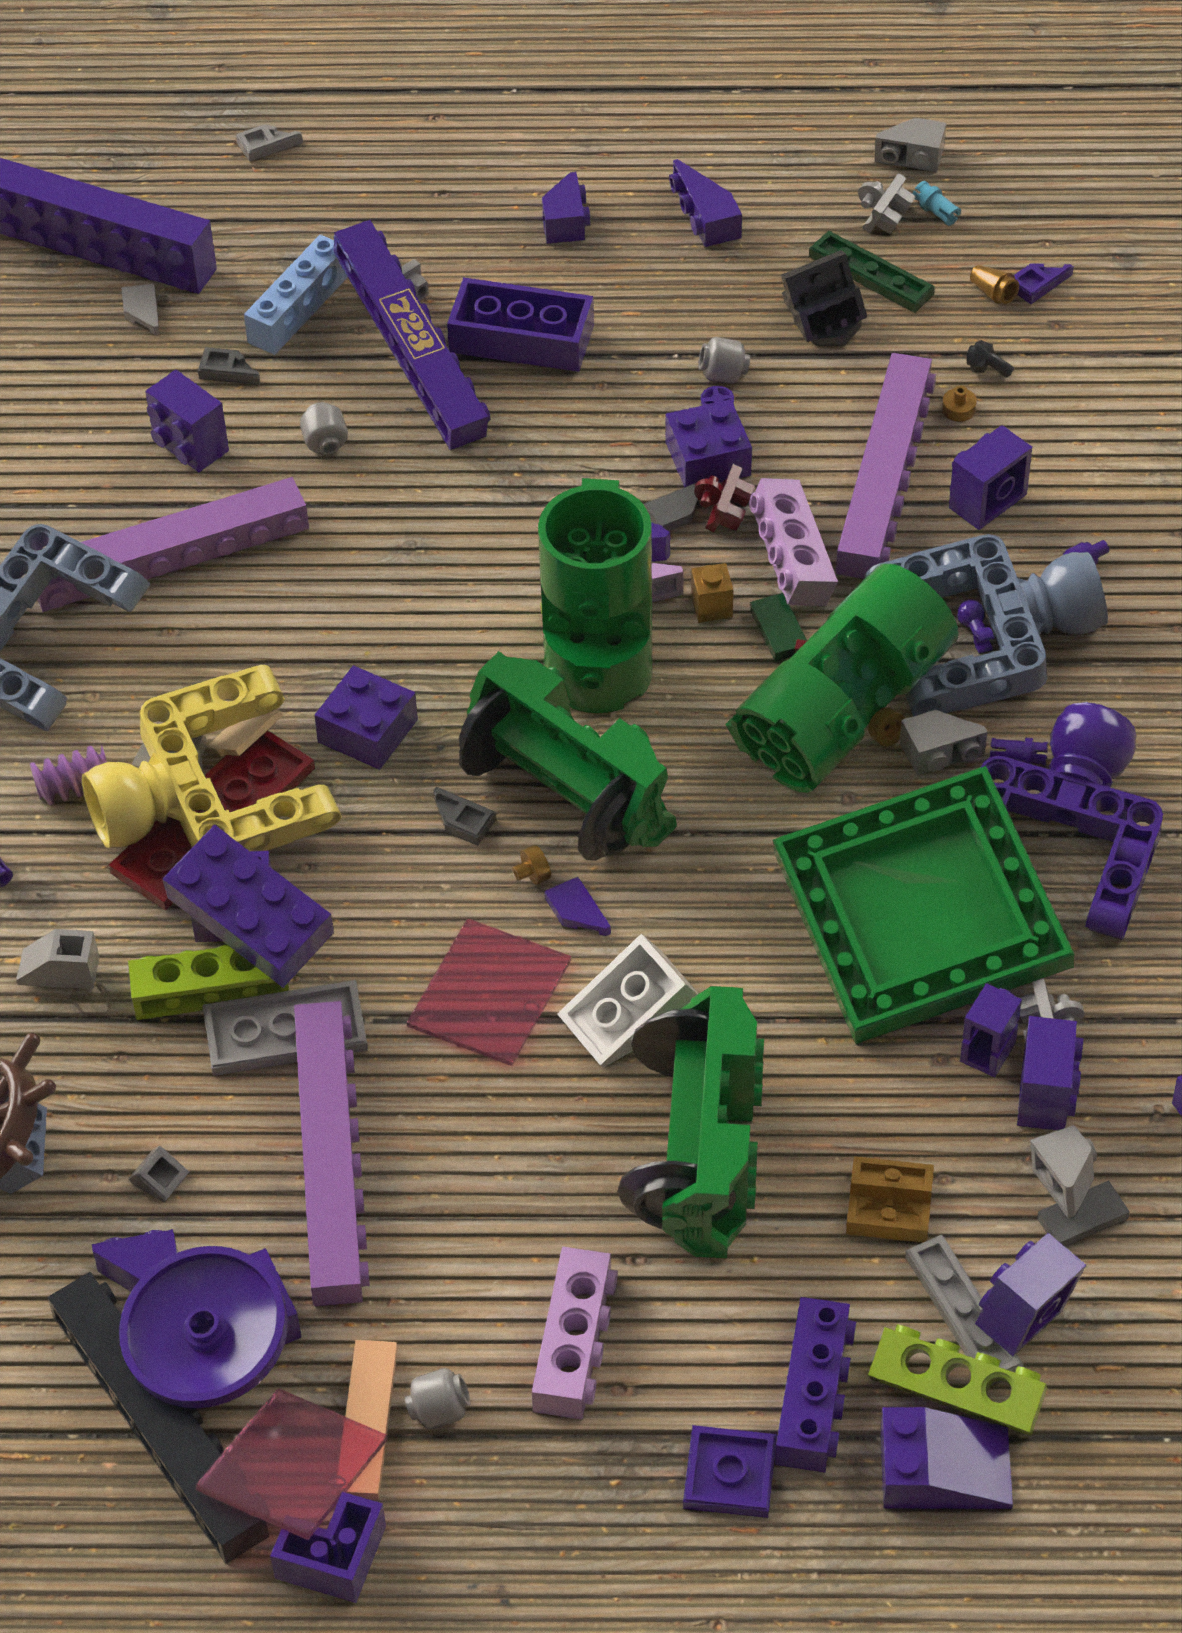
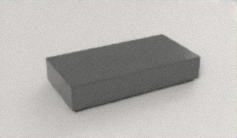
(1098, 1211)

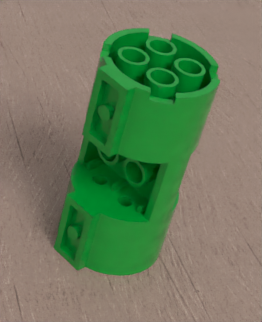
(597, 594)
(851, 668)

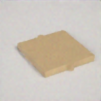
(241, 736)

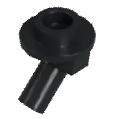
(982, 355)

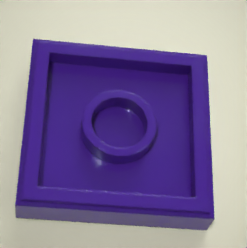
(730, 1471)

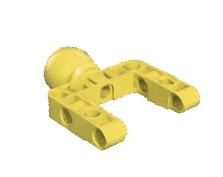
(130, 799)

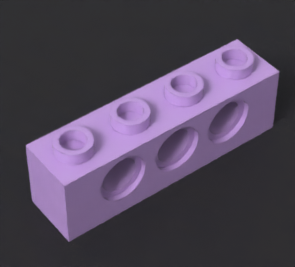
(793, 542)
(577, 1274)

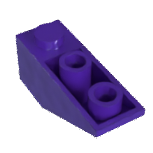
(710, 207)

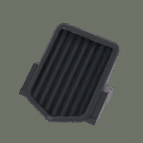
(825, 300)

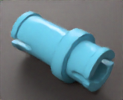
(933, 200)

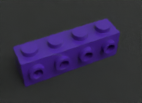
(813, 1384)

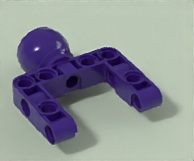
(1088, 751)

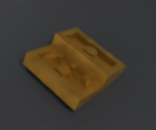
(890, 1199)

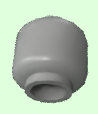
(723, 360)
(323, 428)
(438, 1398)

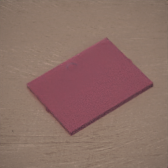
(489, 992)
(292, 1463)

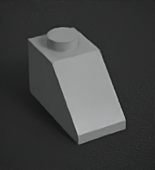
(1064, 1166)

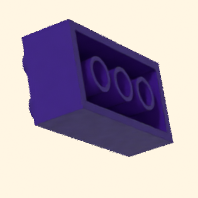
(521, 324)
(248, 905)

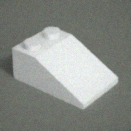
(624, 996)

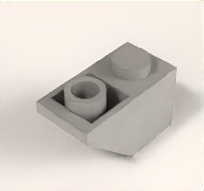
(912, 144)
(940, 741)
(60, 960)

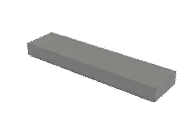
(956, 1299)

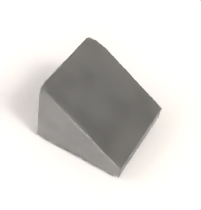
(159, 1174)

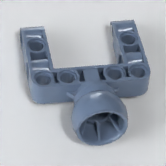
(75, 563)
(1018, 610)

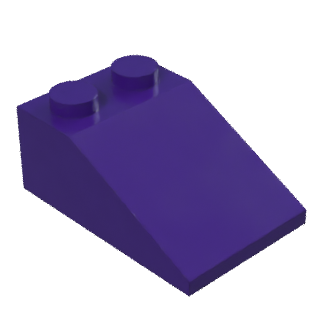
(943, 1461)

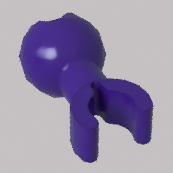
(972, 615)

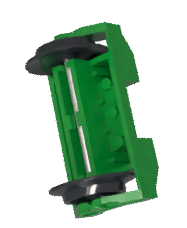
(526, 716)
(710, 1165)

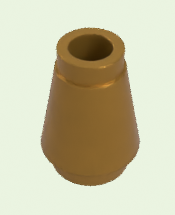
(996, 284)

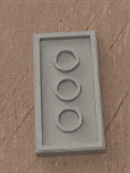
(262, 1028)

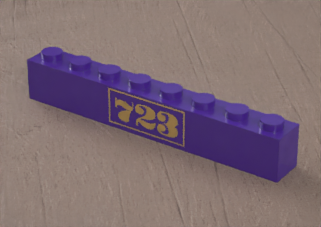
(411, 334)

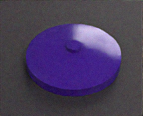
(203, 1327)

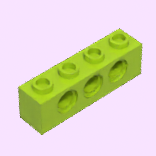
(190, 988)
(1016, 1413)

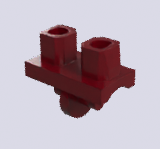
(719, 495)

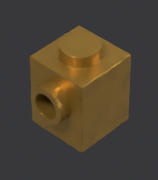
(712, 592)

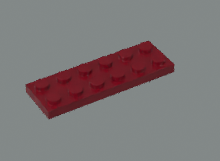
(239, 781)

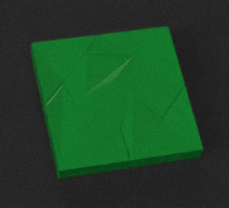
(922, 904)

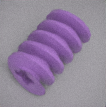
(65, 774)

